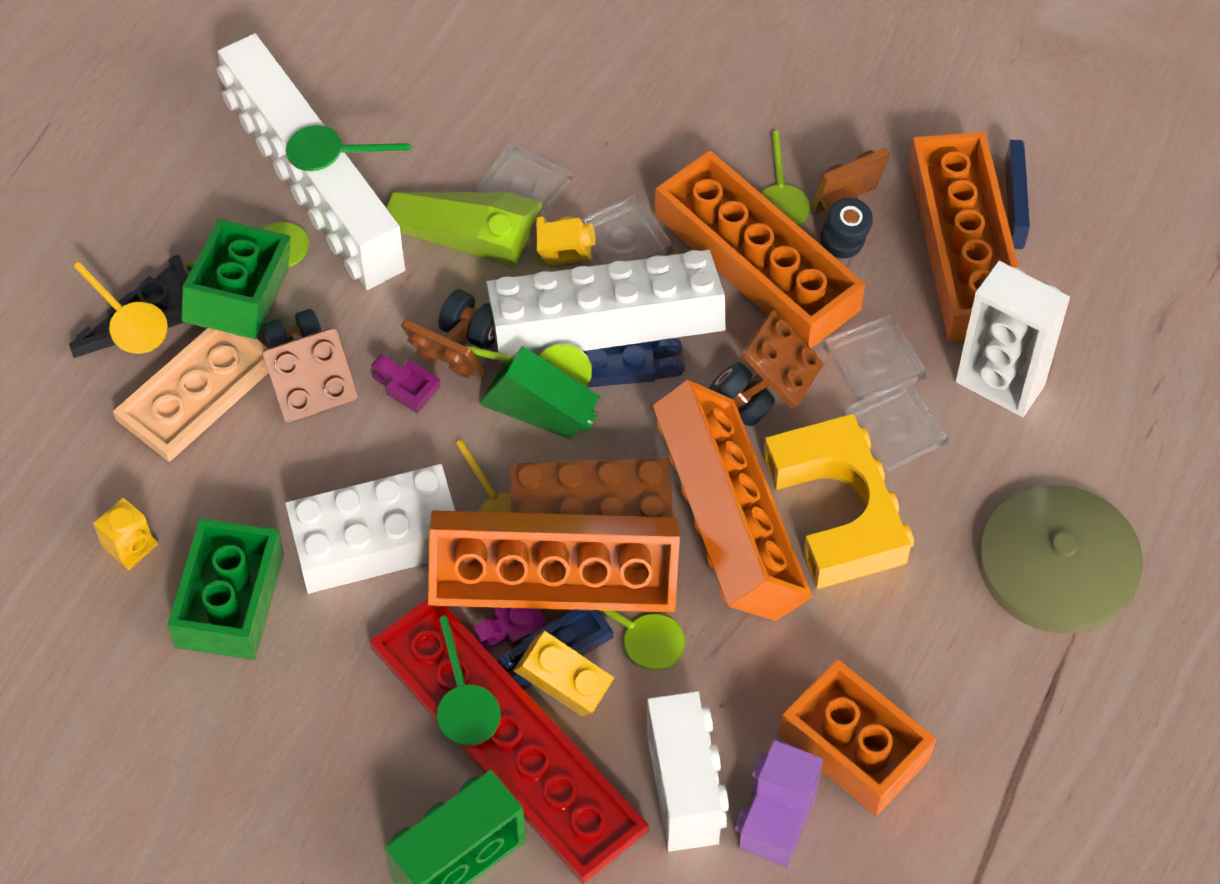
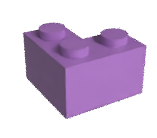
(784, 795)

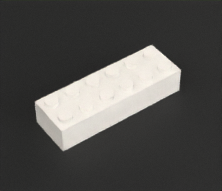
(608, 304)

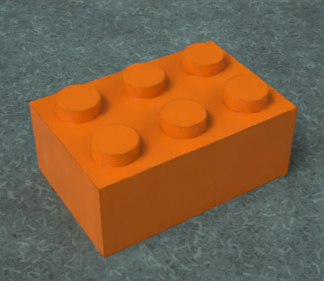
(860, 735)

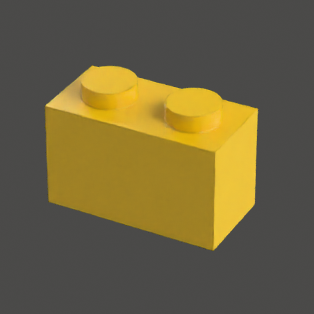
(563, 674)

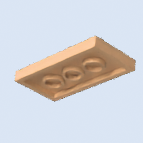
(192, 391)

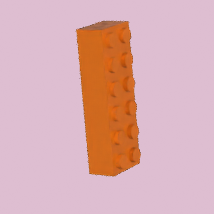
(959, 219)
(759, 248)
(731, 502)
(553, 561)

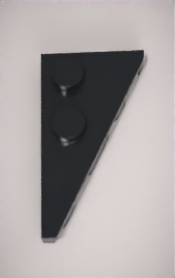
(162, 291)

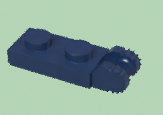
(635, 363)
(577, 629)

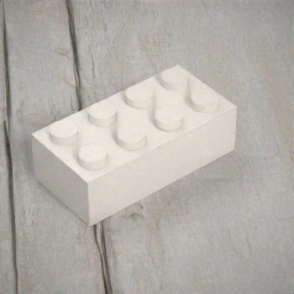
(1011, 338)
(367, 527)

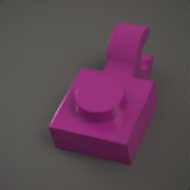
(406, 384)
(509, 625)

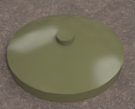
(1060, 559)

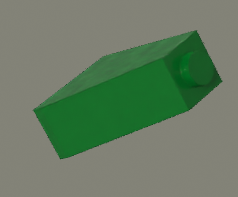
(541, 395)

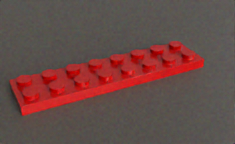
(539, 765)

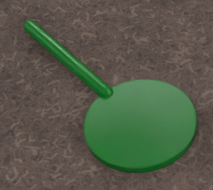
(320, 146)
(468, 712)

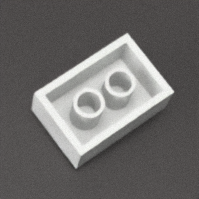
(686, 771)

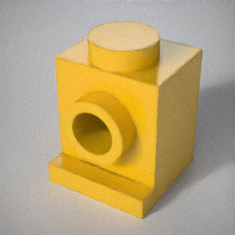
(564, 240)
(125, 534)

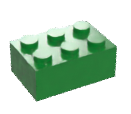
(236, 278)
(226, 589)
(459, 837)

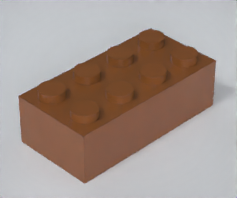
(593, 487)

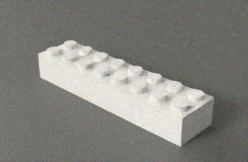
(335, 196)

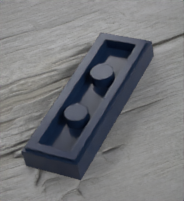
(1017, 193)

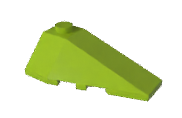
(471, 222)

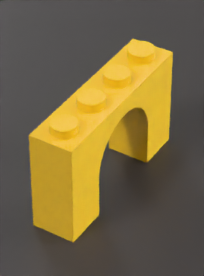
(842, 453)

